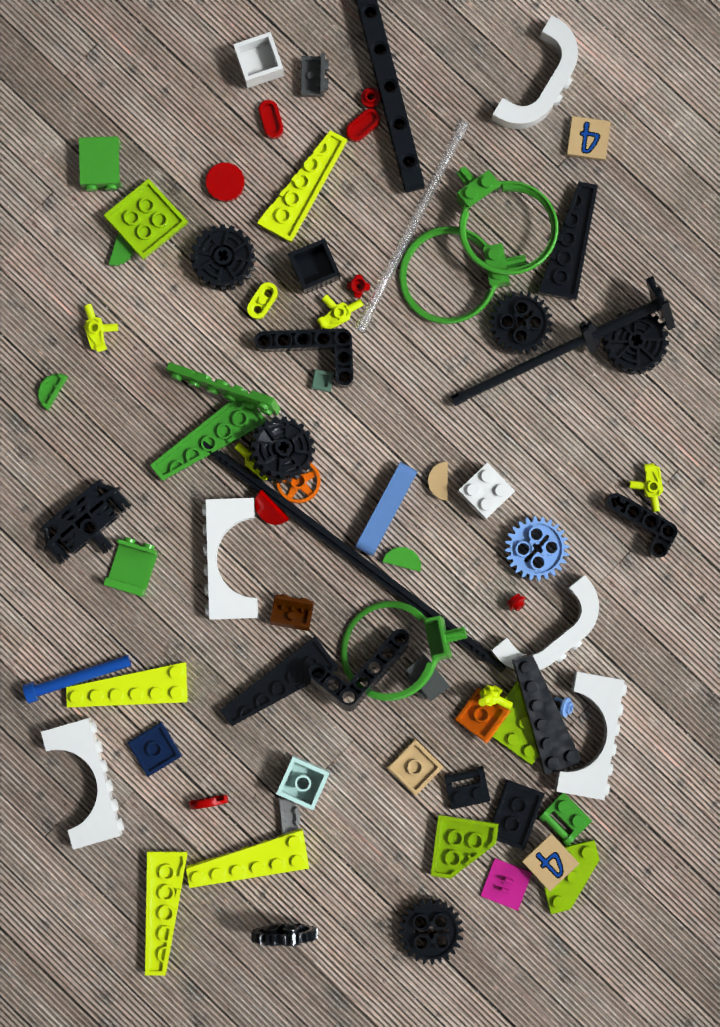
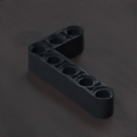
(312, 345)
(364, 675)

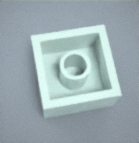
(303, 782)

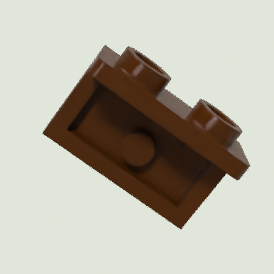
(291, 612)

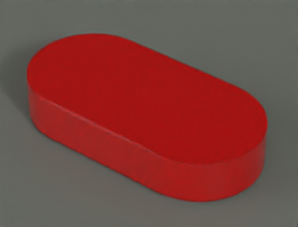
(271, 119)
(363, 125)

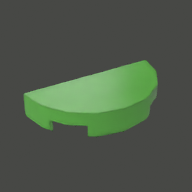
(121, 252)
(50, 388)
(403, 558)

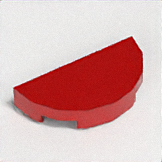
(269, 510)
(208, 802)

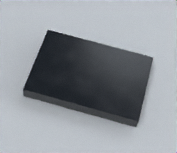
(516, 813)

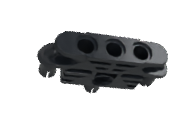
(76, 512)

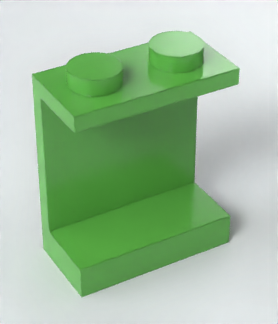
(99, 163)
(132, 567)

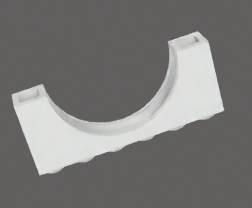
(220, 518)
(593, 777)
(103, 820)

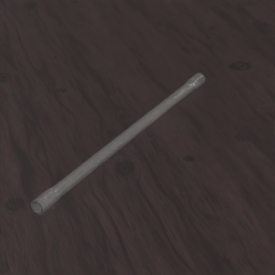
(367, 315)

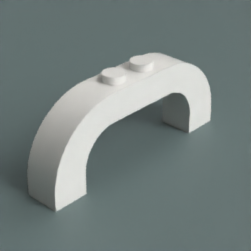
(522, 117)
(570, 639)

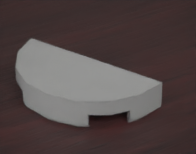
(288, 815)

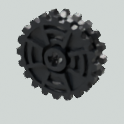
(223, 242)
(642, 356)
(289, 437)

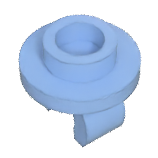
(566, 706)

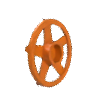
(301, 483)

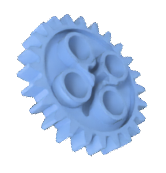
(523, 536)

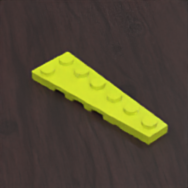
(295, 201)
(145, 687)
(268, 857)
(163, 893)

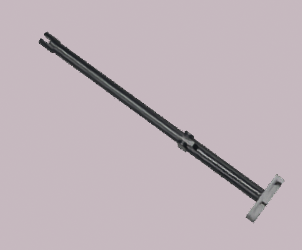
(590, 337)

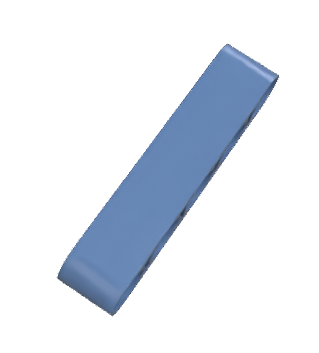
(386, 509)

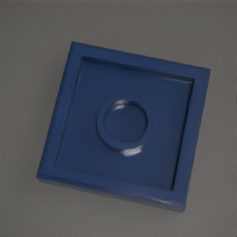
(154, 749)

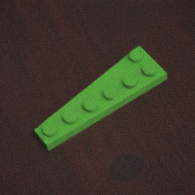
(265, 403)
(218, 431)

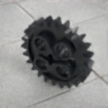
(507, 310)
(284, 934)
(431, 949)

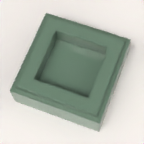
(322, 380)

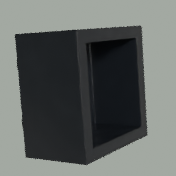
(314, 266)

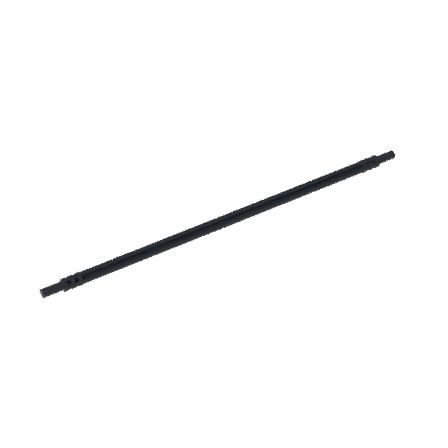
(347, 552)

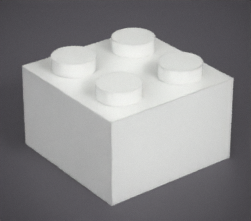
(258, 59)
(486, 491)

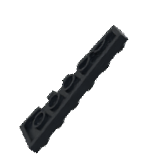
(567, 259)
(279, 682)
(548, 729)

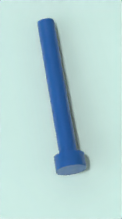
(32, 691)

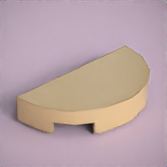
(438, 481)

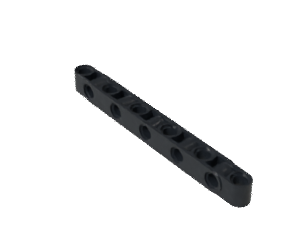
(391, 101)

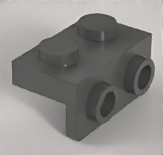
(313, 76)

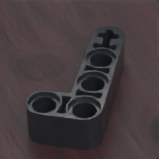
(639, 521)

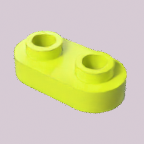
(262, 301)

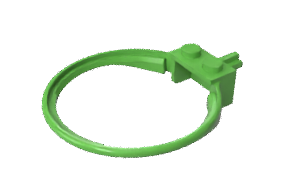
(482, 186)
(493, 255)
(437, 638)

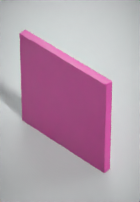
(506, 884)

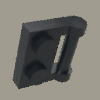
(467, 794)

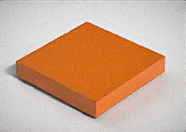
(481, 720)

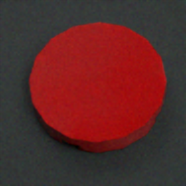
(225, 182)

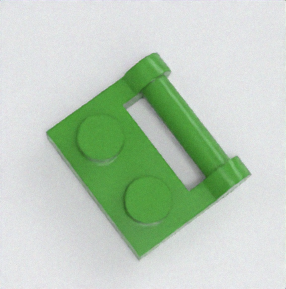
(570, 814)

